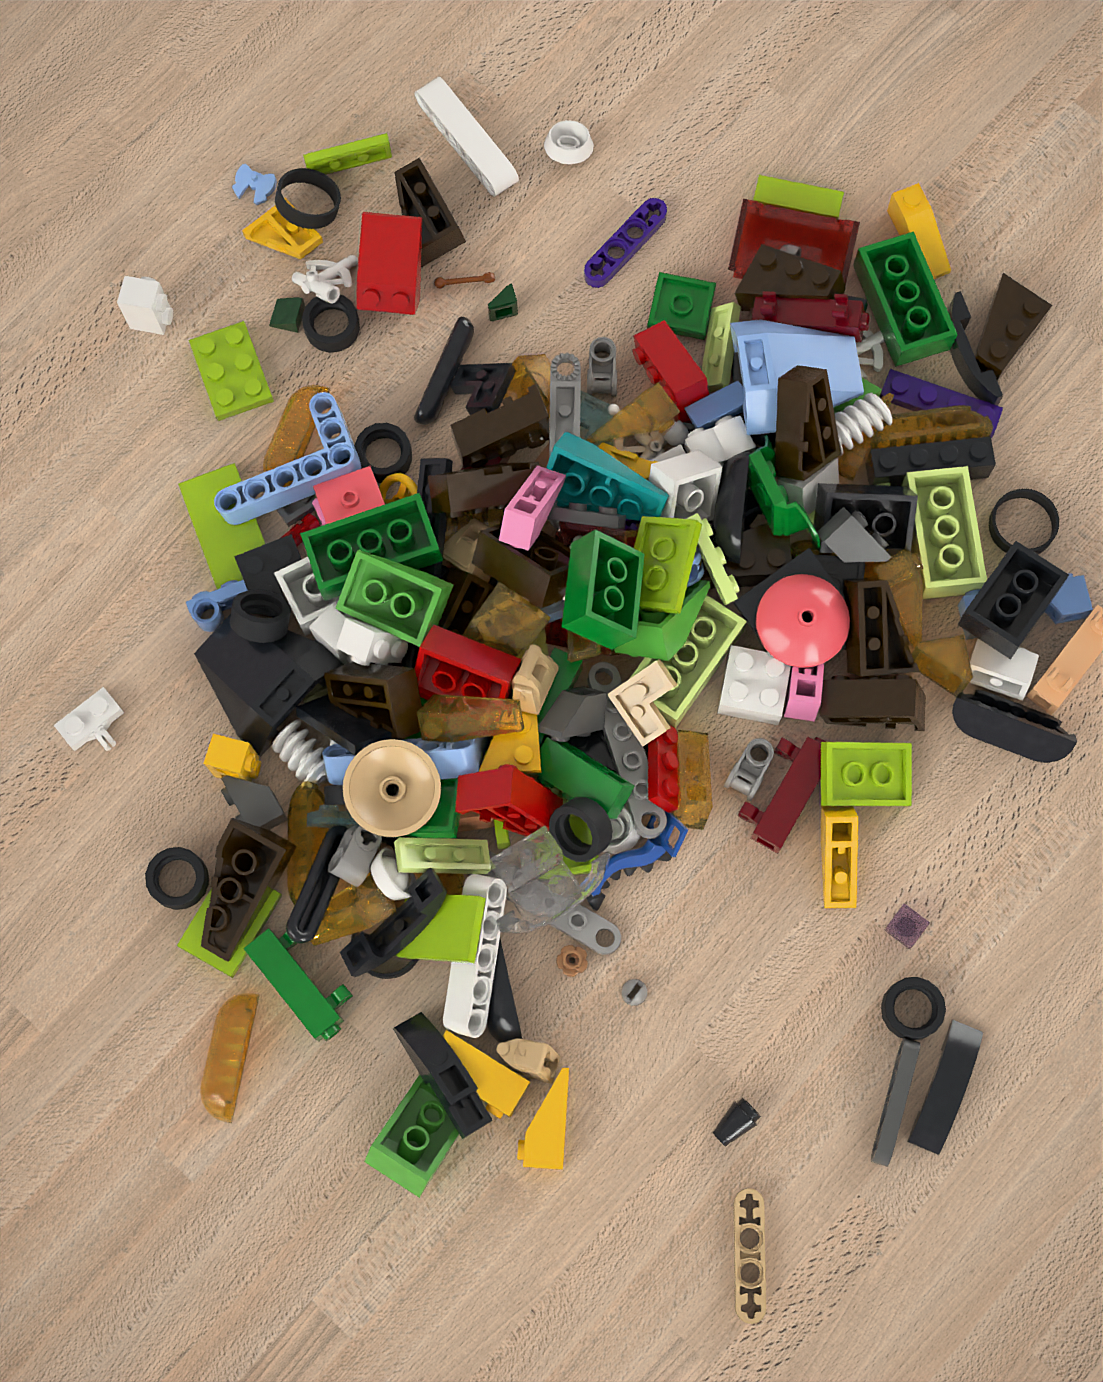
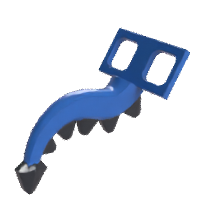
(643, 857)

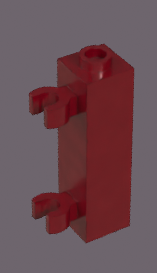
(826, 315)
(790, 798)

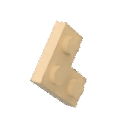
(636, 704)

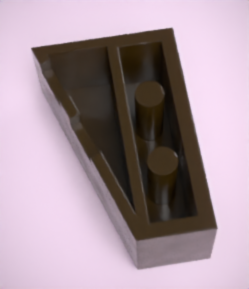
(875, 632)

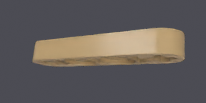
(749, 1255)

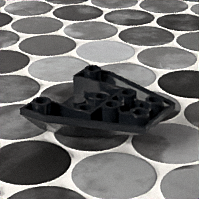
(262, 680)

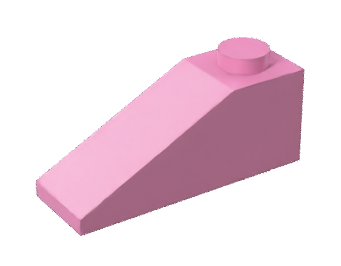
(530, 508)
(804, 693)

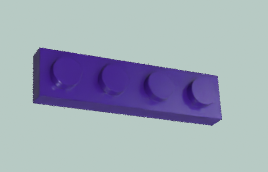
(922, 395)

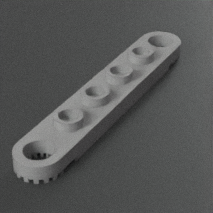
(564, 402)
(627, 755)
(581, 925)

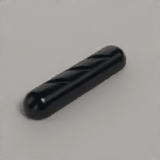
(445, 371)
(316, 891)

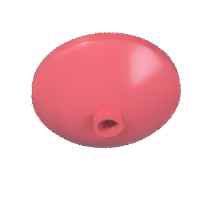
(785, 632)

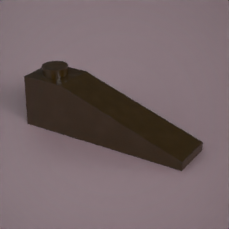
(244, 876)

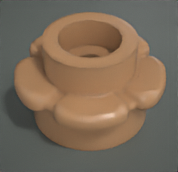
(568, 968)

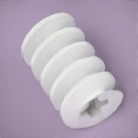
(860, 419)
(300, 754)

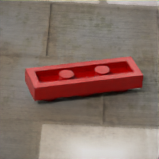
(663, 771)

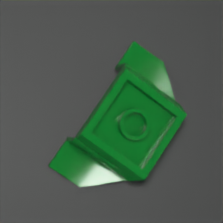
(773, 499)

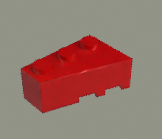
(670, 366)
(507, 797)

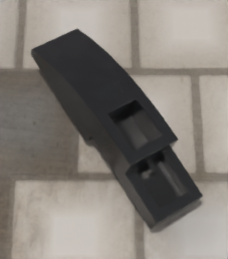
(444, 1072)

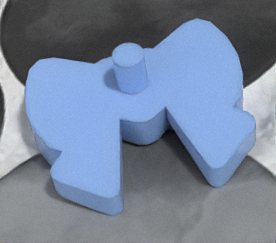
(262, 184)

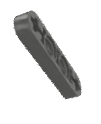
(895, 1102)

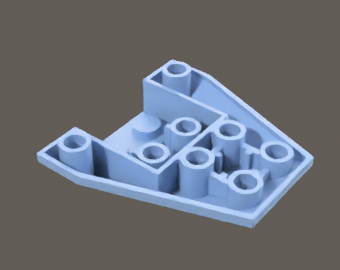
(774, 348)

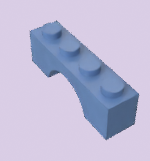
(1068, 605)

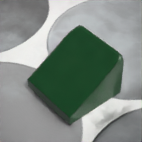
(503, 305)
(288, 314)

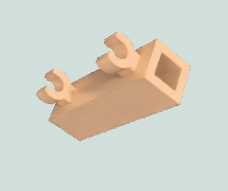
(1070, 664)

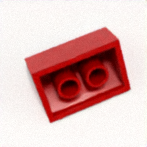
(463, 667)

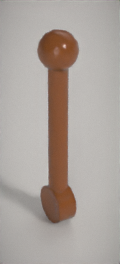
(487, 278)

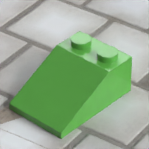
(393, 597)
(662, 633)
(414, 1140)

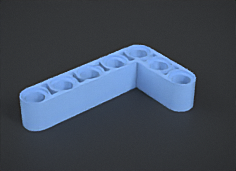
(297, 471)
(449, 757)

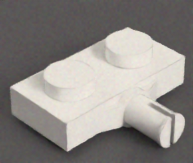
(90, 721)

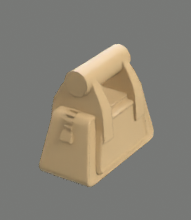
(461, 548)
(533, 679)
(530, 1058)

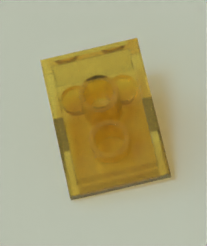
(507, 622)

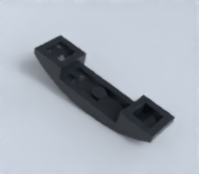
(983, 384)
(399, 929)
(946, 1087)

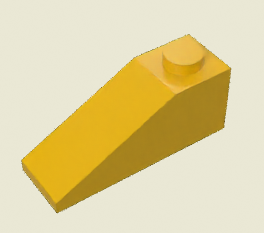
(911, 213)
(839, 856)
(496, 1083)
(546, 1133)

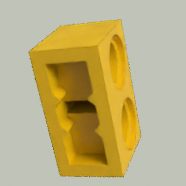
(232, 758)

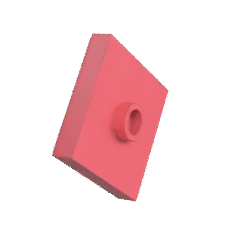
(348, 495)

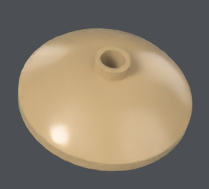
(388, 764)

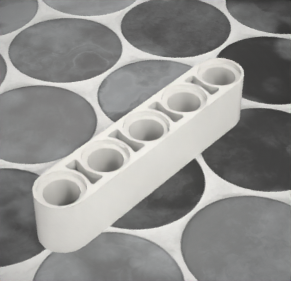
(466, 136)
(472, 983)

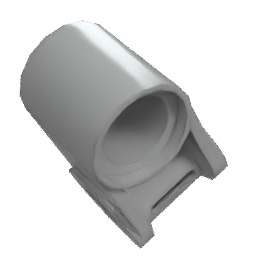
(602, 372)
(748, 773)
(353, 857)

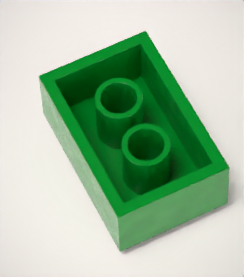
(603, 590)

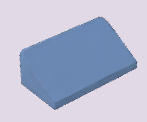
(716, 406)

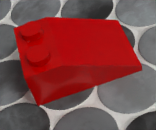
(389, 263)

